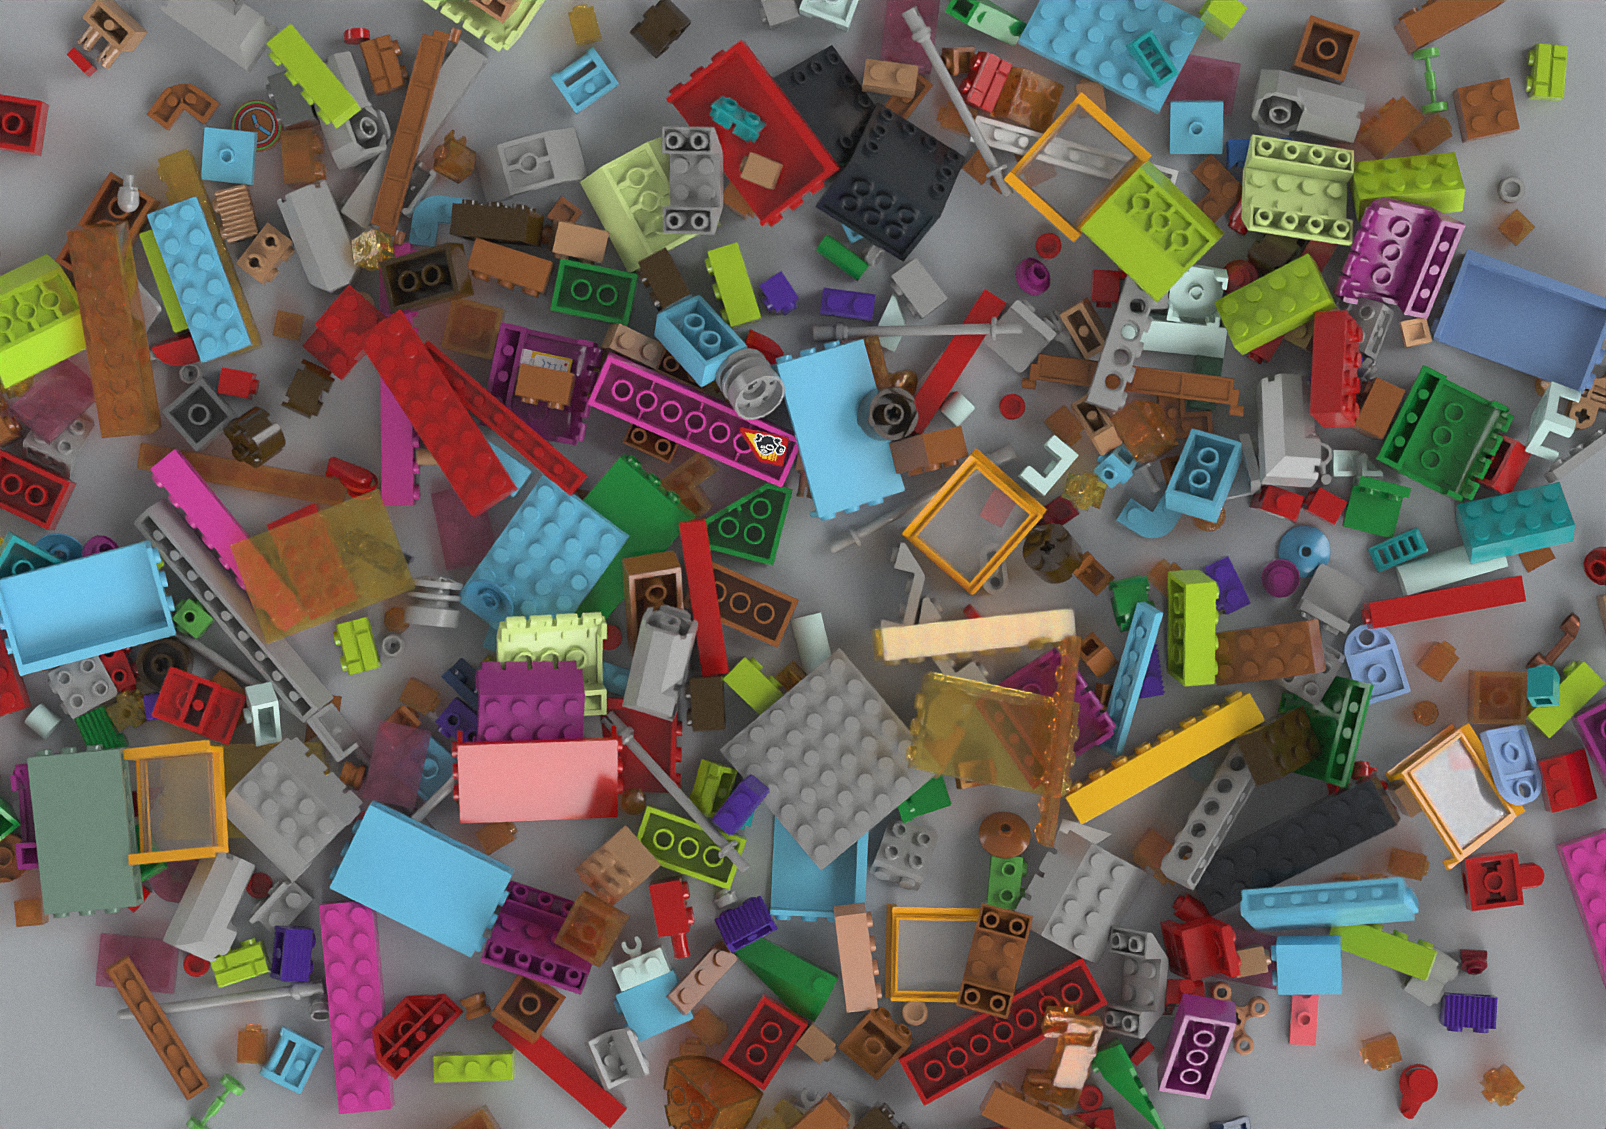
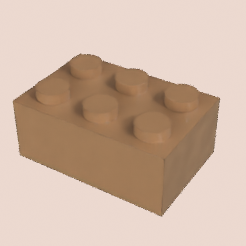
(617, 866)

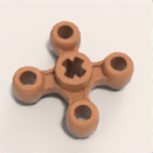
(1243, 1014)

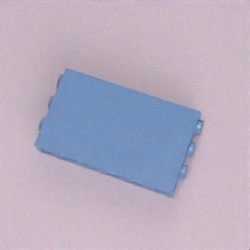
(1523, 321)

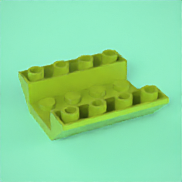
(1152, 231)
(37, 320)

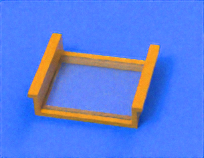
(1076, 166)
(974, 522)
(1456, 790)
(180, 801)
(927, 951)

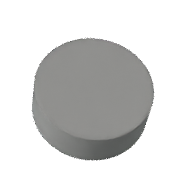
(1511, 189)

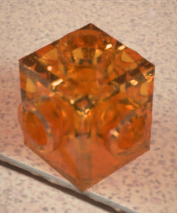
(1507, 1092)

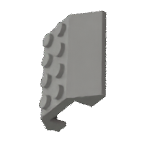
(291, 807)
(1081, 895)

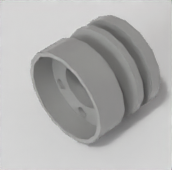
(750, 384)
(433, 602)

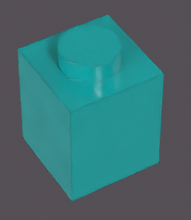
(1543, 686)

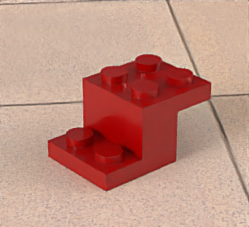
(335, 338)
(199, 706)
(1201, 948)

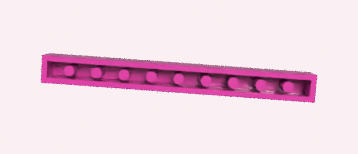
(397, 432)

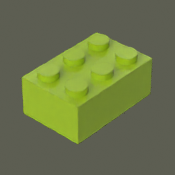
(733, 286)

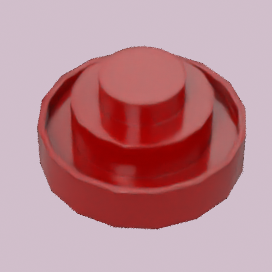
(1240, 274)
(1595, 565)

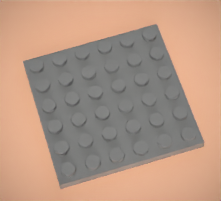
(829, 758)

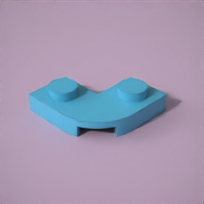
(427, 218)
(1146, 522)

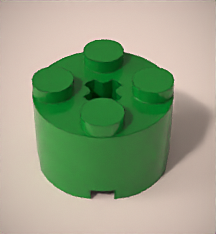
(1126, 596)

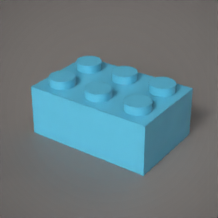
(697, 338)
(1203, 475)

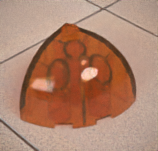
(708, 1095)

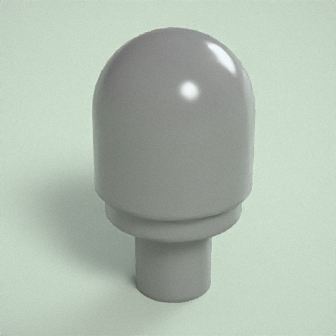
(128, 195)

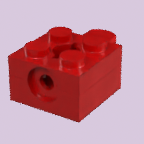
(1497, 880)

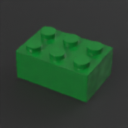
(594, 293)

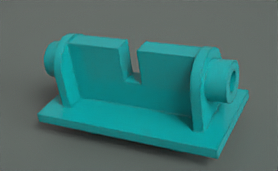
(748, 124)

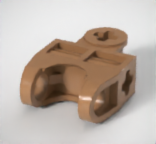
(1589, 404)

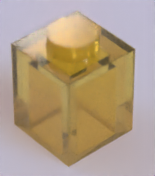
(584, 25)

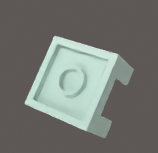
(834, 11)
(1196, 293)
(1547, 419)
(1053, 471)

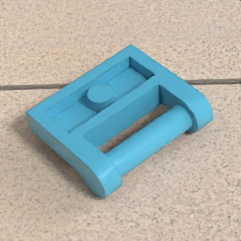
(589, 87)
(299, 1063)

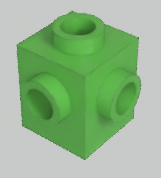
(185, 624)

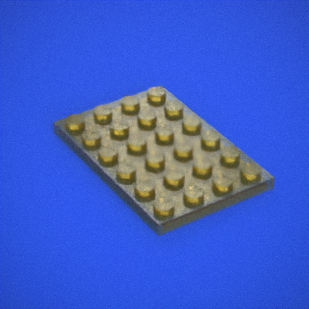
(323, 566)

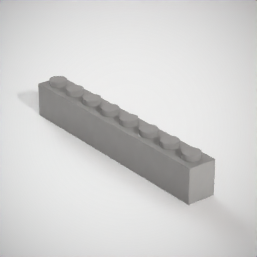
(453, 83)

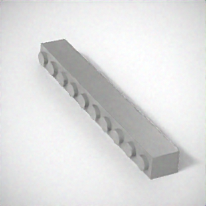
(232, 609)

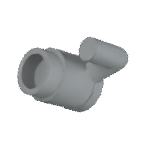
(1326, 455)

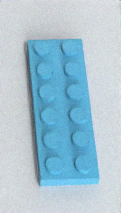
(199, 279)

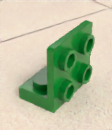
(1374, 506)
(926, 799)

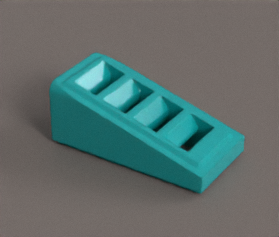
(1154, 44)
(1418, 539)

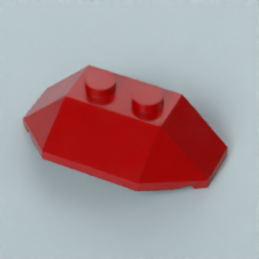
(412, 1030)

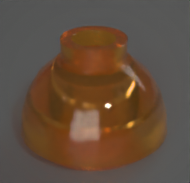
(905, 380)

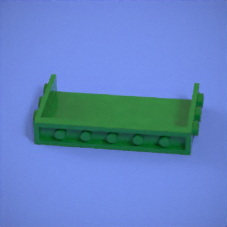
(641, 510)

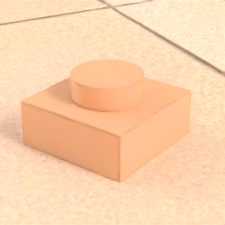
(1415, 332)

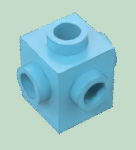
(1115, 466)

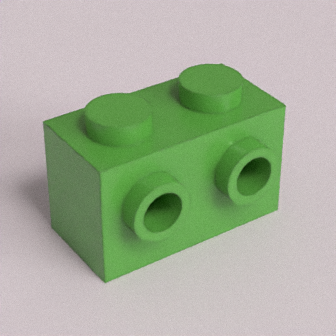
(1005, 881)

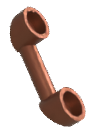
(1570, 627)

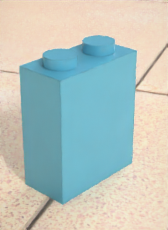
(1307, 965)
(648, 1008)

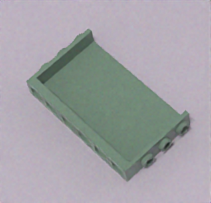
(84, 830)

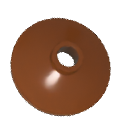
(1002, 843)

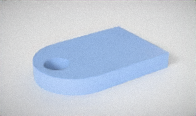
(1376, 663)
(1512, 763)

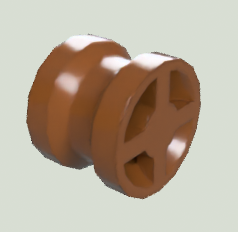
(353, 775)
(475, 1005)

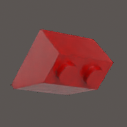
(1505, 466)
(1566, 780)

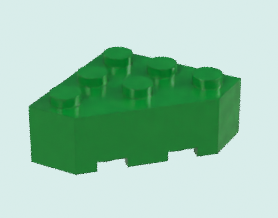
(751, 524)

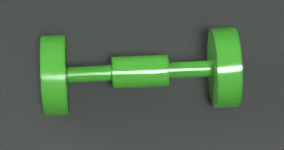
(1430, 79)
(231, 1084)

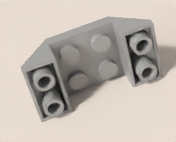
(530, 164)
(694, 180)
(905, 561)
(930, 613)
(1142, 983)

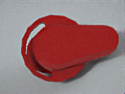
(351, 476)
(1416, 1088)

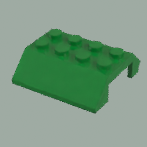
(1444, 436)
(1337, 726)

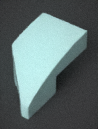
(892, 317)
(1352, 463)

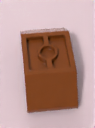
(650, 442)
(994, 960)

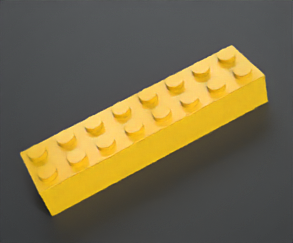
(1164, 756)

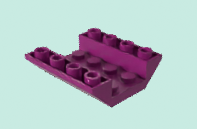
(526, 938)

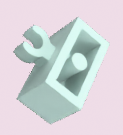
(641, 965)

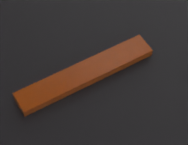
(157, 1027)

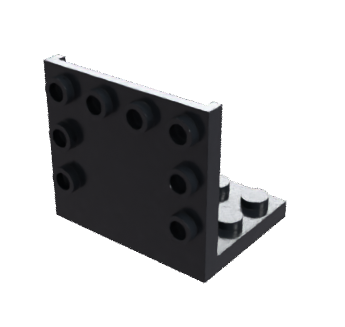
(828, 100)
(893, 183)

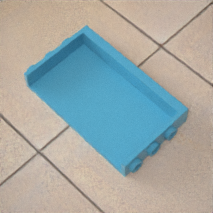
(823, 406)
(85, 607)
(422, 878)
(804, 889)
(1329, 905)

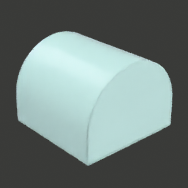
(956, 408)
(43, 720)

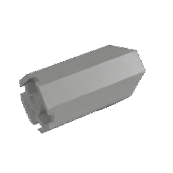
(226, 26)
(1307, 106)
(364, 132)
(320, 238)
(1286, 432)
(660, 662)
(209, 905)

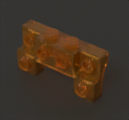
(1070, 1059)

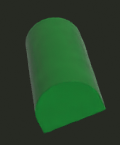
(842, 257)

